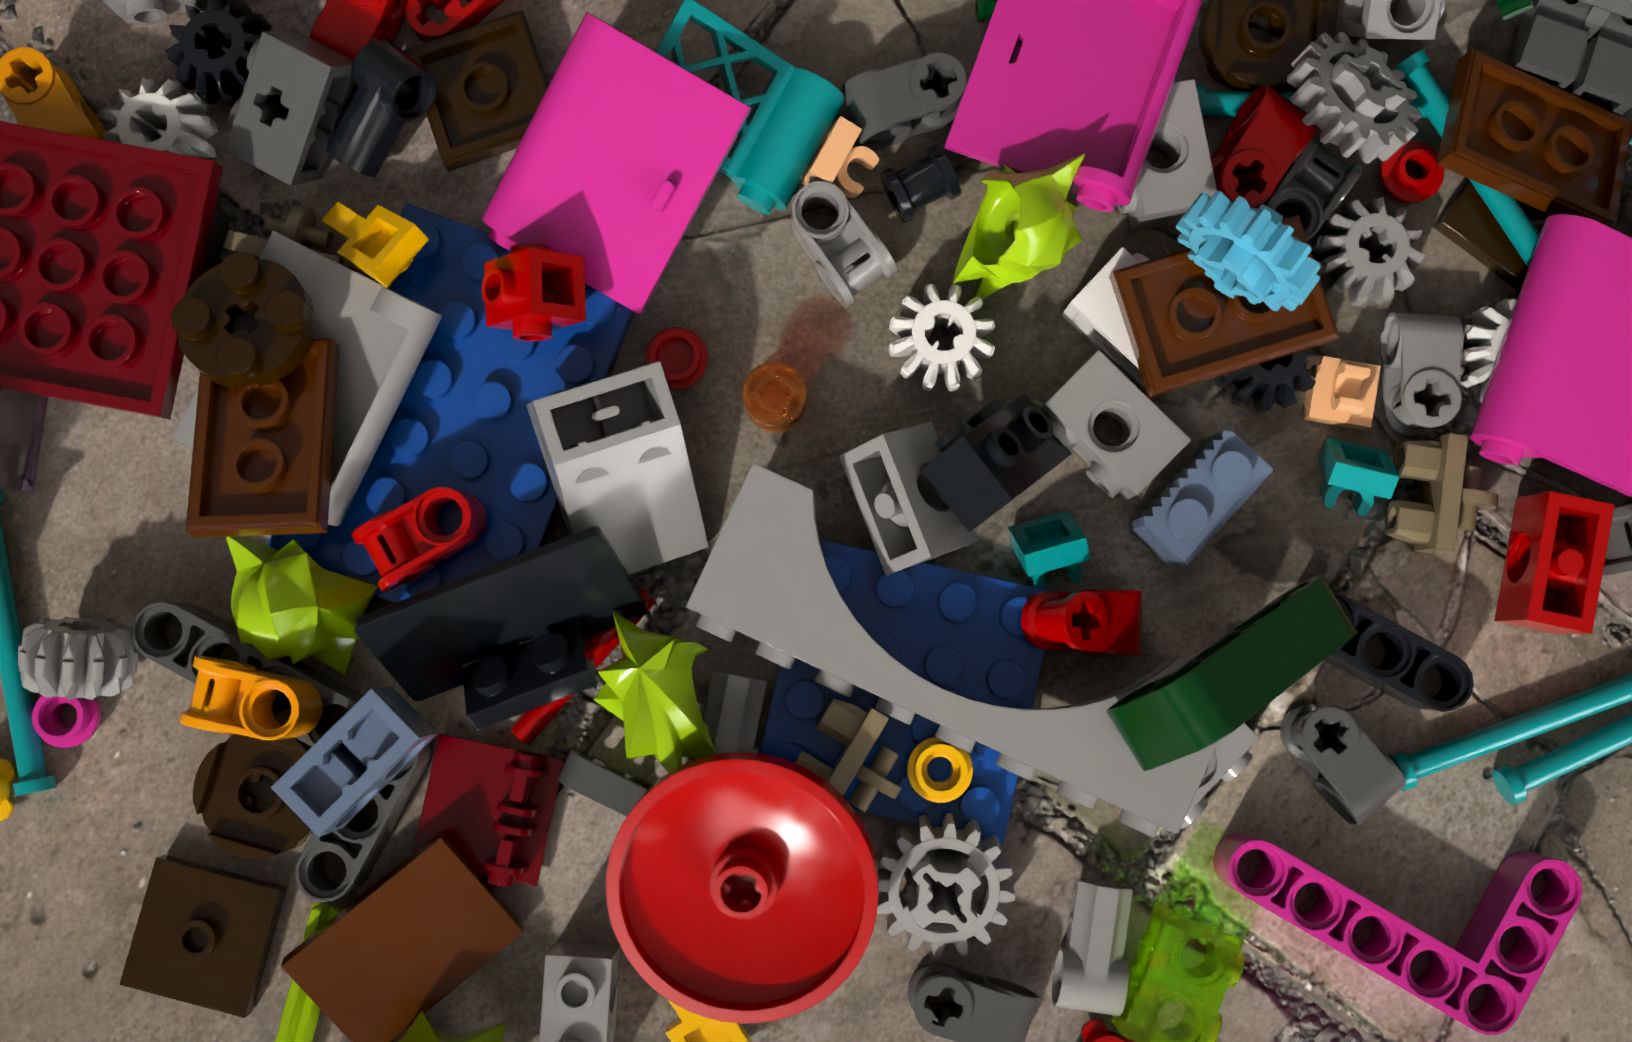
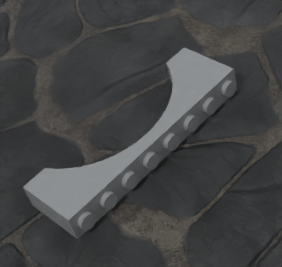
(776, 588)

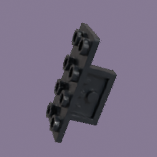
(508, 630)

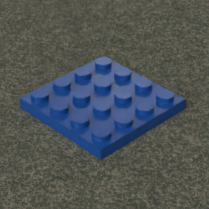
(944, 628)

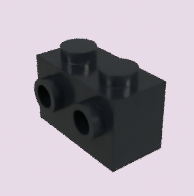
(993, 458)

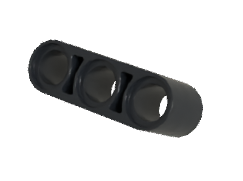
(1404, 662)

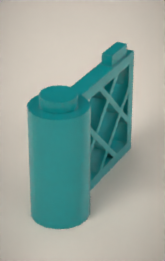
(784, 125)

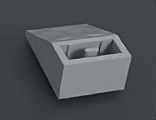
(622, 465)

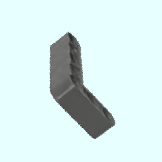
(355, 843)

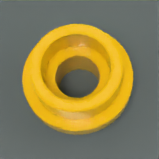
(943, 790)

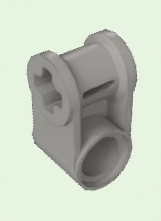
(841, 245)
(1422, 360)

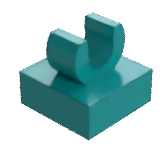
(1356, 469)
(1050, 545)

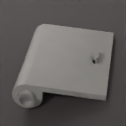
(379, 350)

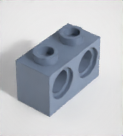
(354, 760)

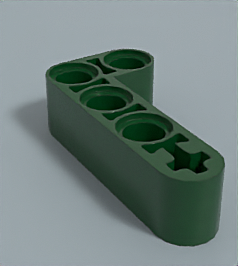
(1233, 676)

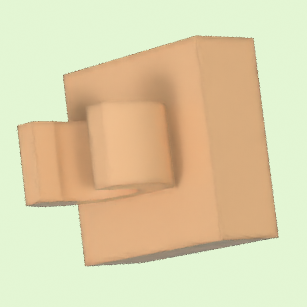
(834, 156)
(1342, 394)

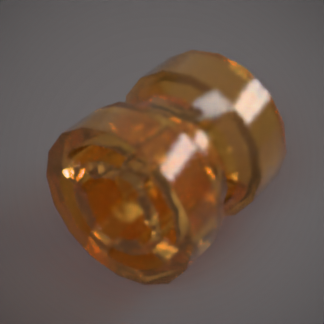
(776, 409)

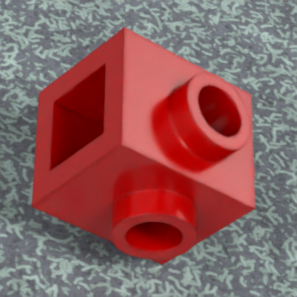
(534, 291)

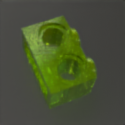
(1160, 978)

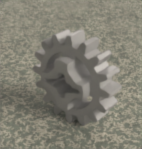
(1354, 97)
(950, 858)

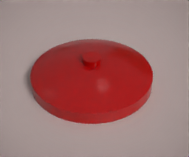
(743, 887)

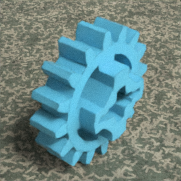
(1248, 251)

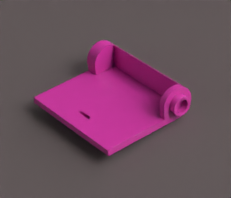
(1079, 84)
(604, 157)
(1567, 358)

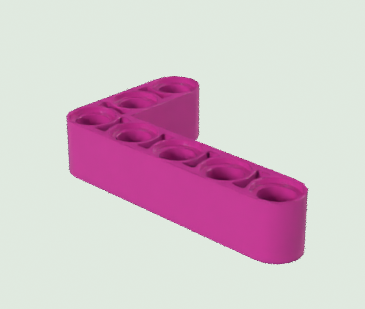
(1395, 942)

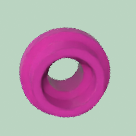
(52, 729)

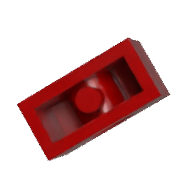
(1554, 563)

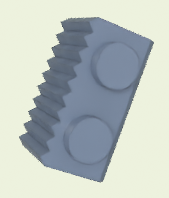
(1200, 498)

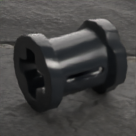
(920, 183)

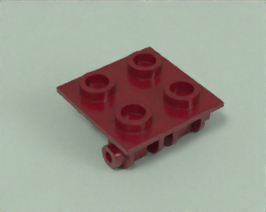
(491, 807)

